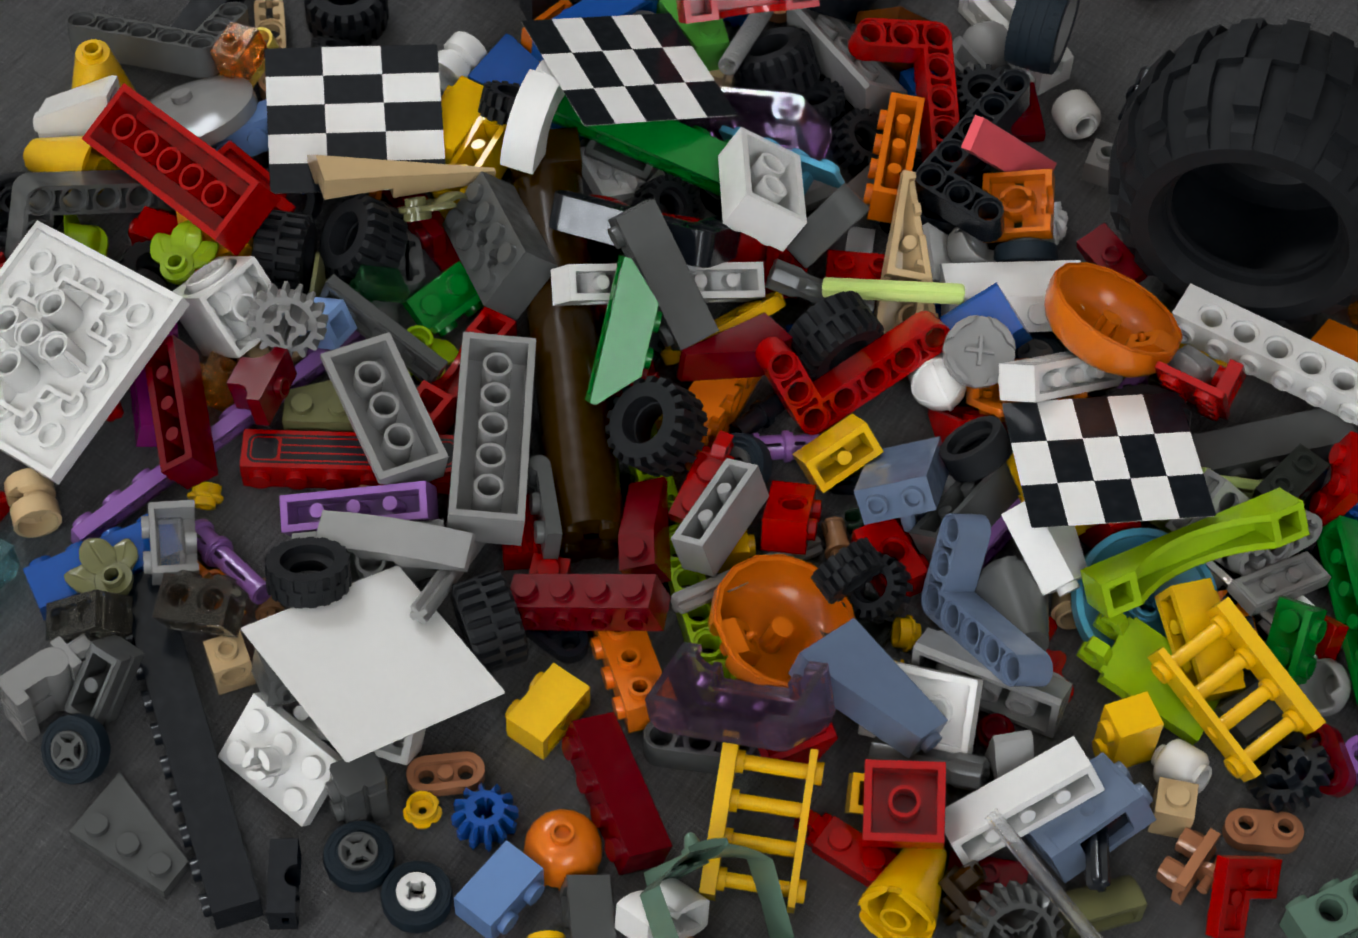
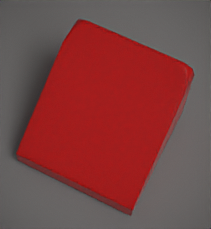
(1333, 639)

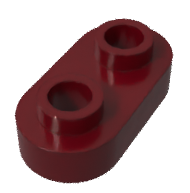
(1345, 774)

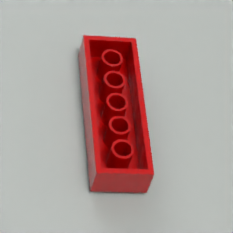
(181, 169)

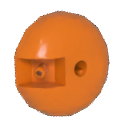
(1121, 325)
(771, 617)

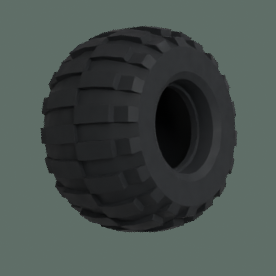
(1245, 169)

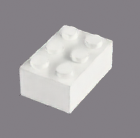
(761, 189)

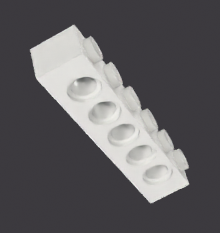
(718, 284)
(1269, 352)

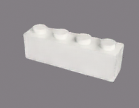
(1024, 797)

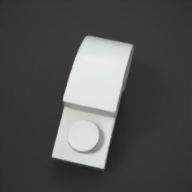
(530, 120)

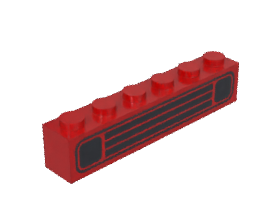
(314, 460)

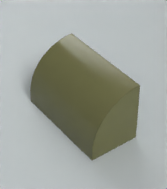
(1115, 907)

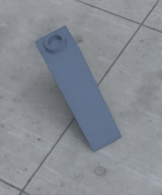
(875, 690)

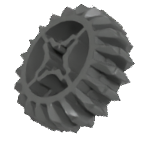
(1029, 914)

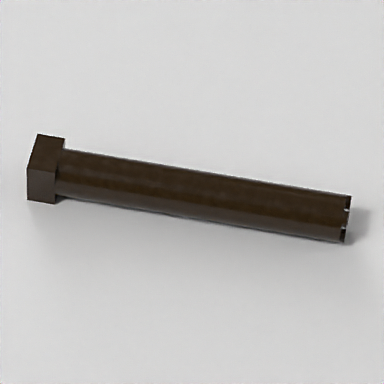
(566, 346)

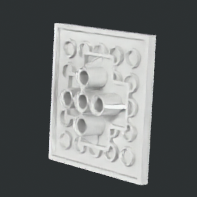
(70, 345)

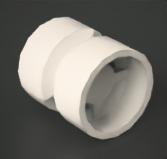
(459, 58)

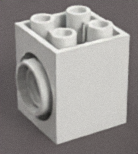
(220, 304)

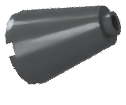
(1016, 596)

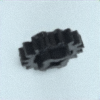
(1307, 767)

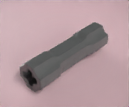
(795, 282)
(962, 769)

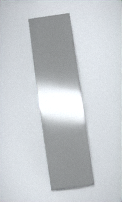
(398, 540)

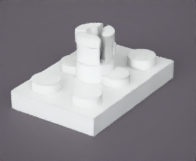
(955, 698)
(280, 759)

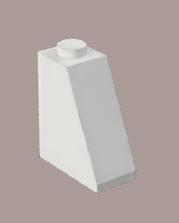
(74, 110)
(1049, 552)

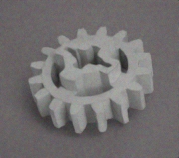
(300, 314)

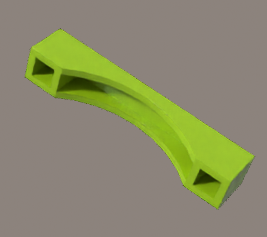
(1133, 575)

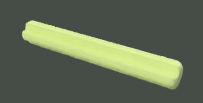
(896, 290)

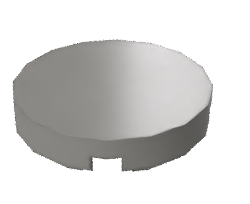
(976, 349)

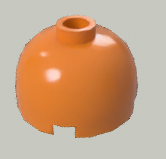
(564, 845)

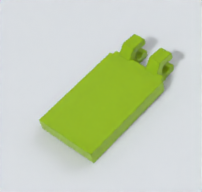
(1129, 672)

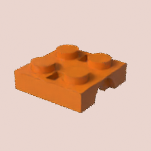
(1026, 205)

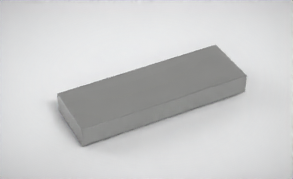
(1287, 578)

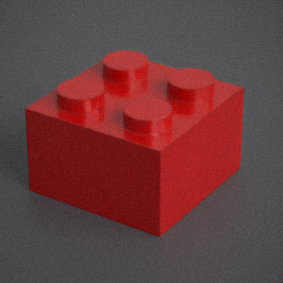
(904, 804)

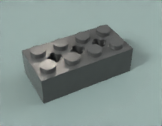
(499, 245)

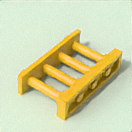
(1273, 685)
(729, 799)

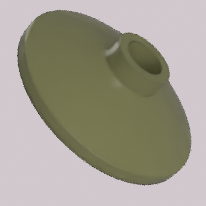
(318, 276)

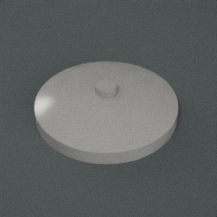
(210, 106)

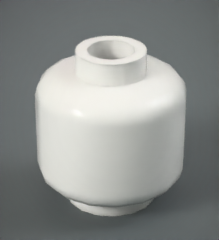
(1076, 114)
(1182, 762)

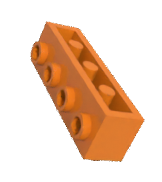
(895, 151)
(628, 670)

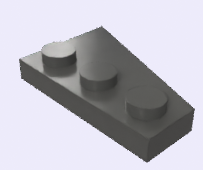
(130, 838)

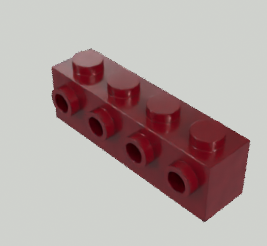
(180, 414)
(591, 602)
(616, 793)

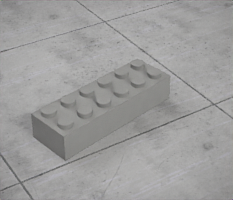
(492, 437)

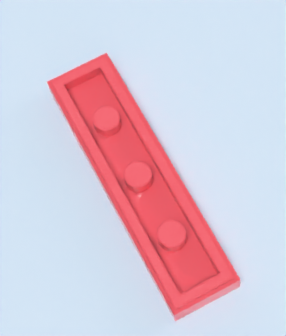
(1002, 149)

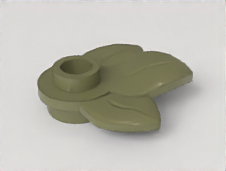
(420, 209)
(102, 563)

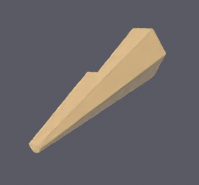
(355, 176)
(905, 255)

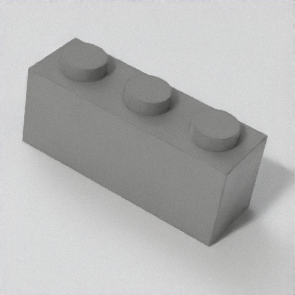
(720, 517)

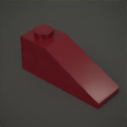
(730, 352)
(645, 530)

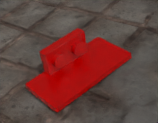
(1210, 400)

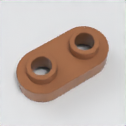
(445, 772)
(1264, 831)

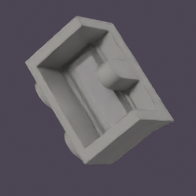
(172, 538)

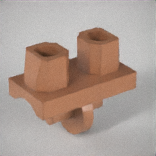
(1183, 877)

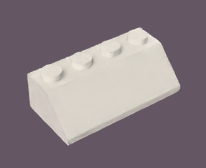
(1020, 281)

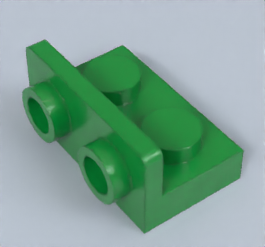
(444, 300)
(1295, 636)

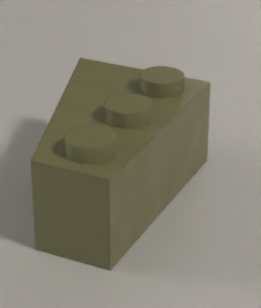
(315, 409)

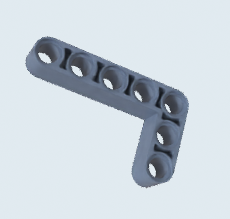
(966, 617)

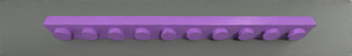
(152, 482)

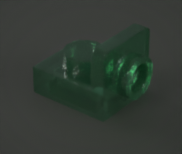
(380, 284)

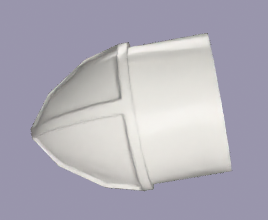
(935, 387)

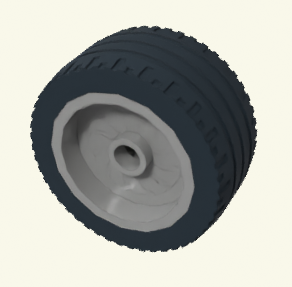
(1040, 33)

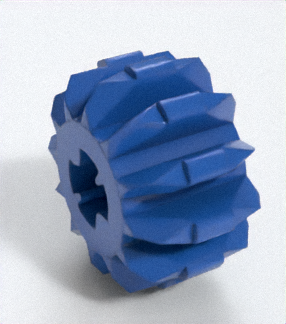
(480, 804)

